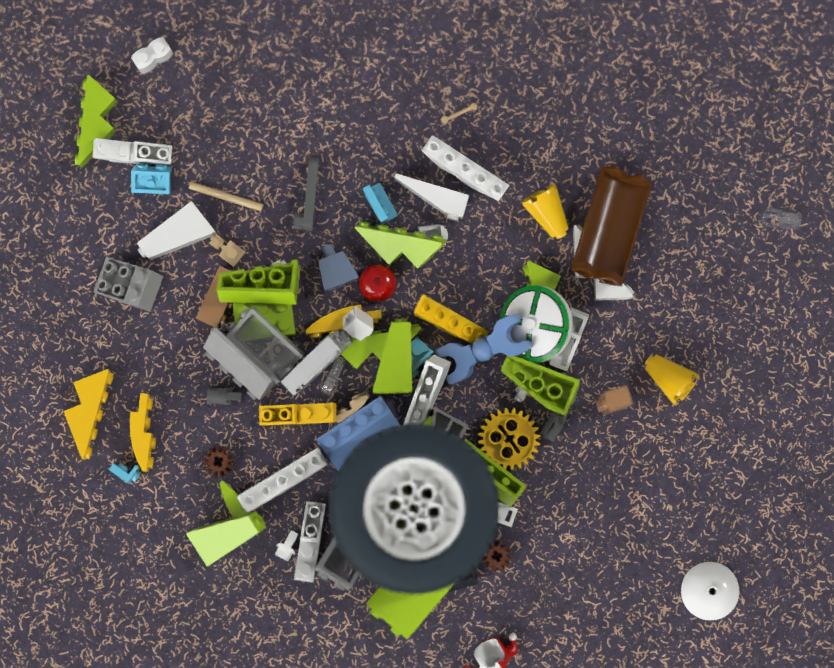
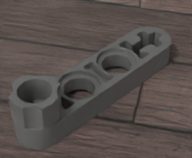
(306, 221)

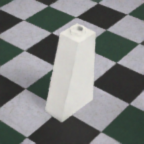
(175, 233)

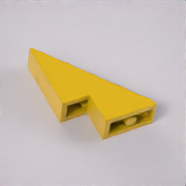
(448, 320)
(84, 417)

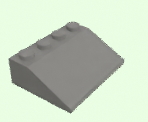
(238, 364)

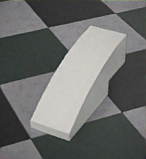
(564, 359)

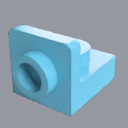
(122, 472)

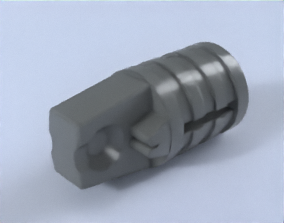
(222, 396)
(553, 426)

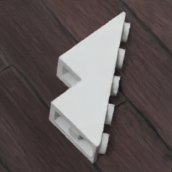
(464, 169)
(603, 291)
(282, 480)

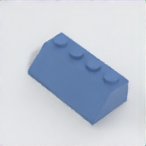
(355, 429)

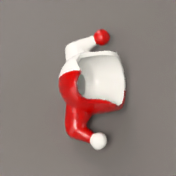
(494, 654)

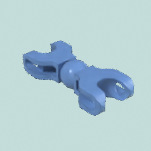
(483, 349)

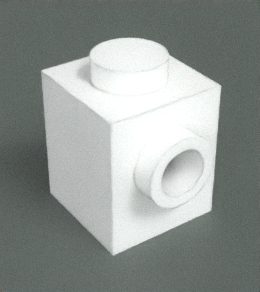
(358, 324)

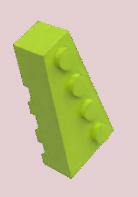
(261, 285)

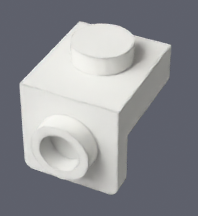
(434, 230)

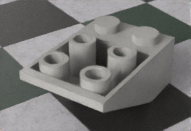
(128, 284)

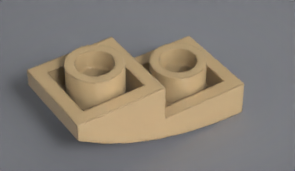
(357, 403)

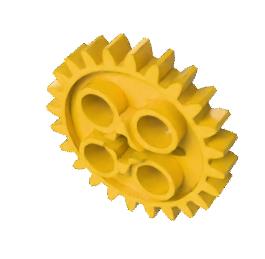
(524, 428)

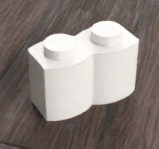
(156, 52)

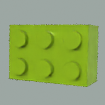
(278, 314)

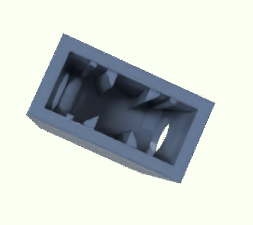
(336, 269)

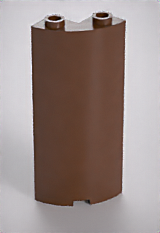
(611, 226)

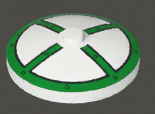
(543, 321)

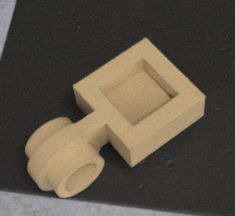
(231, 252)

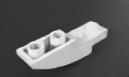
(132, 152)
(309, 541)

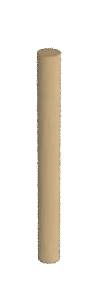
(226, 196)

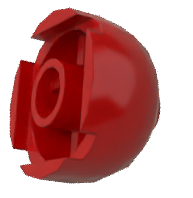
(377, 283)

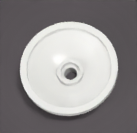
(696, 591)

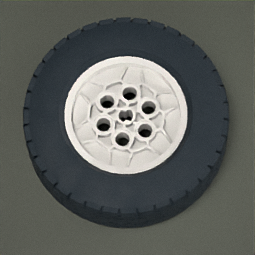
(367, 526)

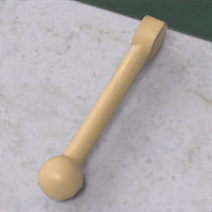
(444, 119)

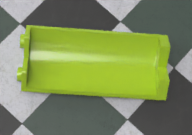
(403, 610)

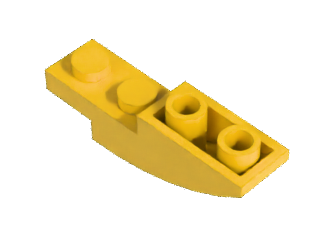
(334, 321)
(297, 414)
(142, 441)

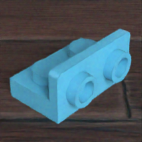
(150, 179)
(380, 203)
(419, 355)

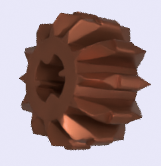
(212, 460)
(504, 557)

